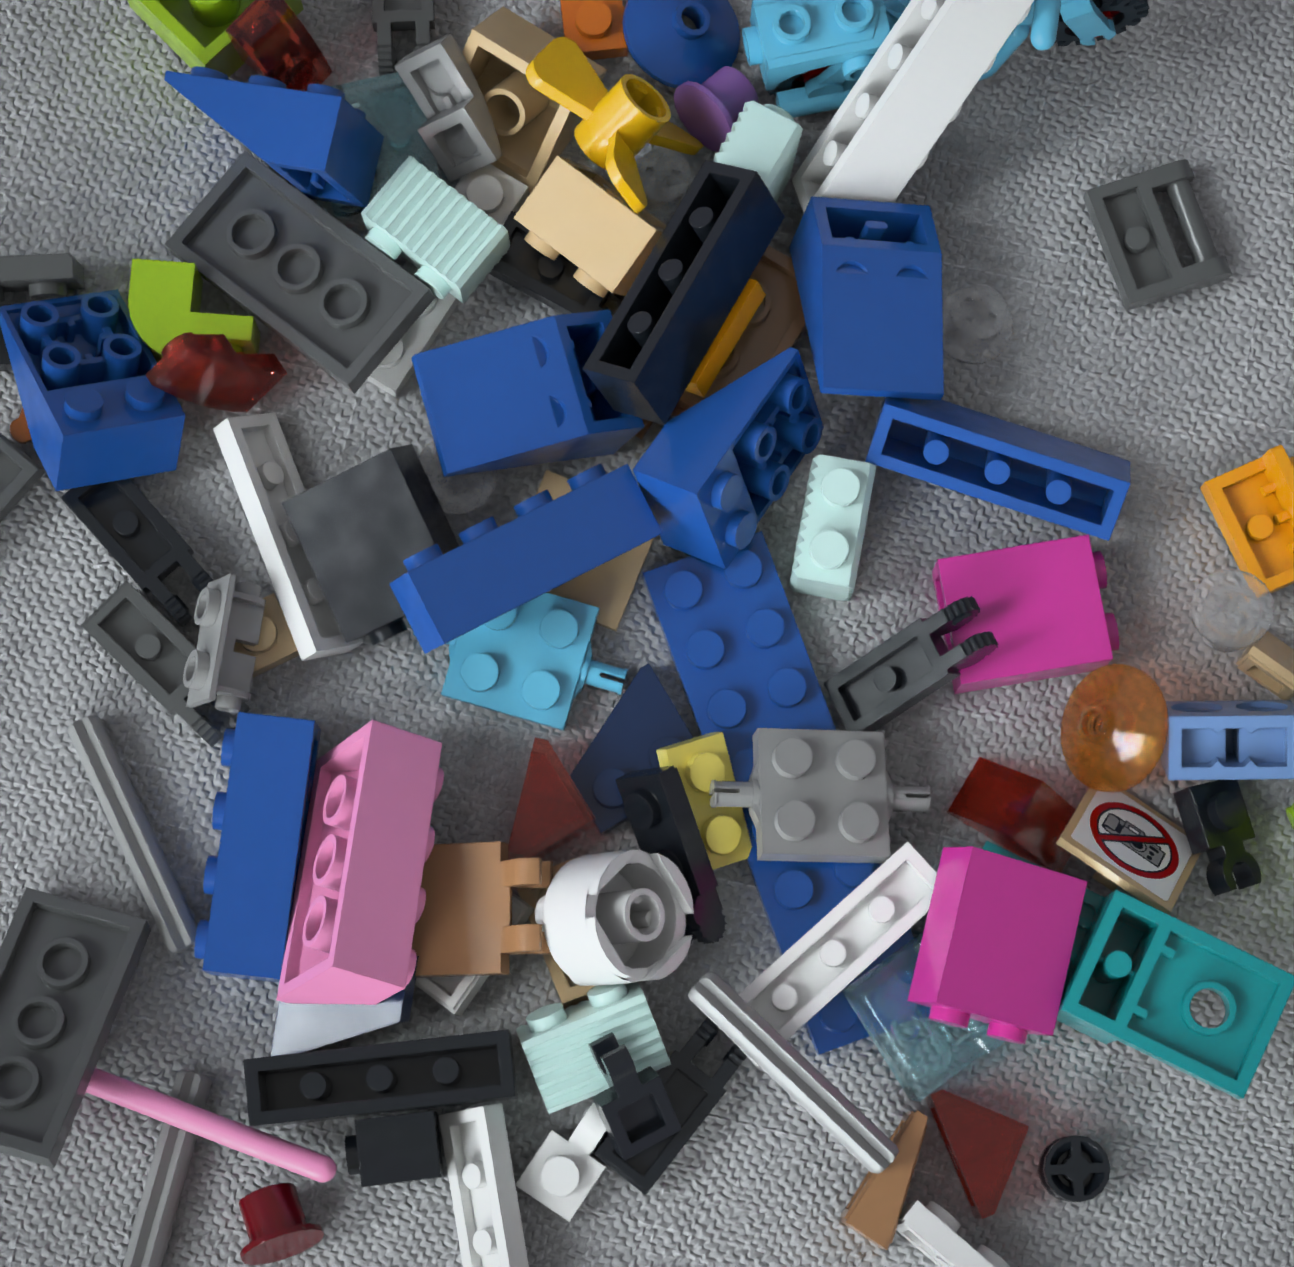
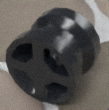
(1086, 1168)

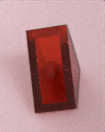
(548, 808)
(1014, 812)
(979, 1146)

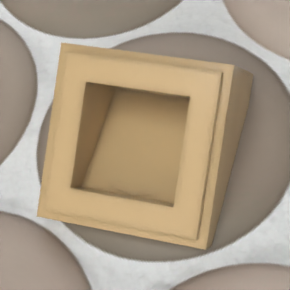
(1271, 665)

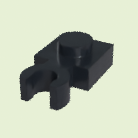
(1219, 824)

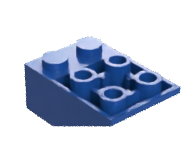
(302, 135)
(871, 297)
(89, 390)
(520, 397)
(730, 459)

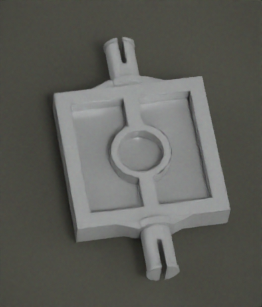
(820, 796)

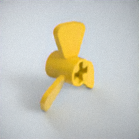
(613, 122)

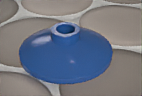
(672, 50)

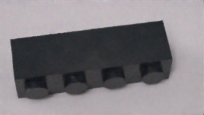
(684, 292)
(380, 1079)

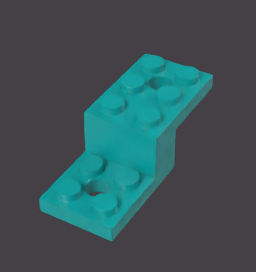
(1136, 982)

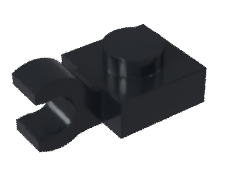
(635, 1105)

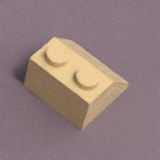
(527, 122)
(589, 224)

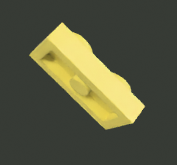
(698, 763)

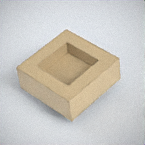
(275, 639)

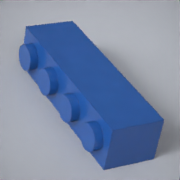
(1001, 463)
(524, 557)
(259, 845)

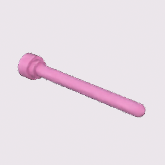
(212, 1126)

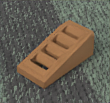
(881, 1196)

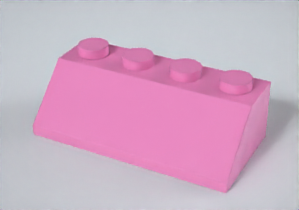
(362, 869)

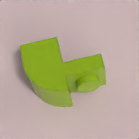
(167, 303)

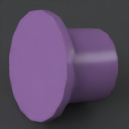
(714, 105)

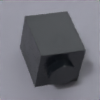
(395, 1149)

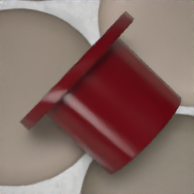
(276, 1225)

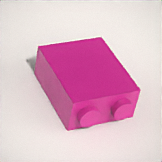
(1037, 604)
(997, 943)

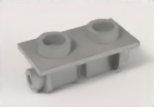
(223, 619)

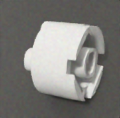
(617, 917)

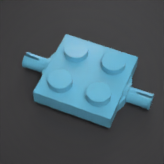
(530, 661)

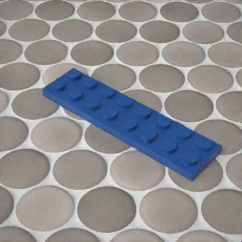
(747, 672)

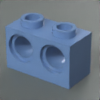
(1229, 740)

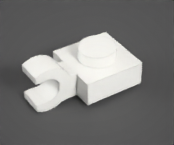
(564, 1168)

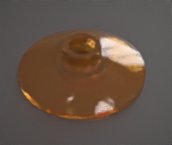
(1131, 730)

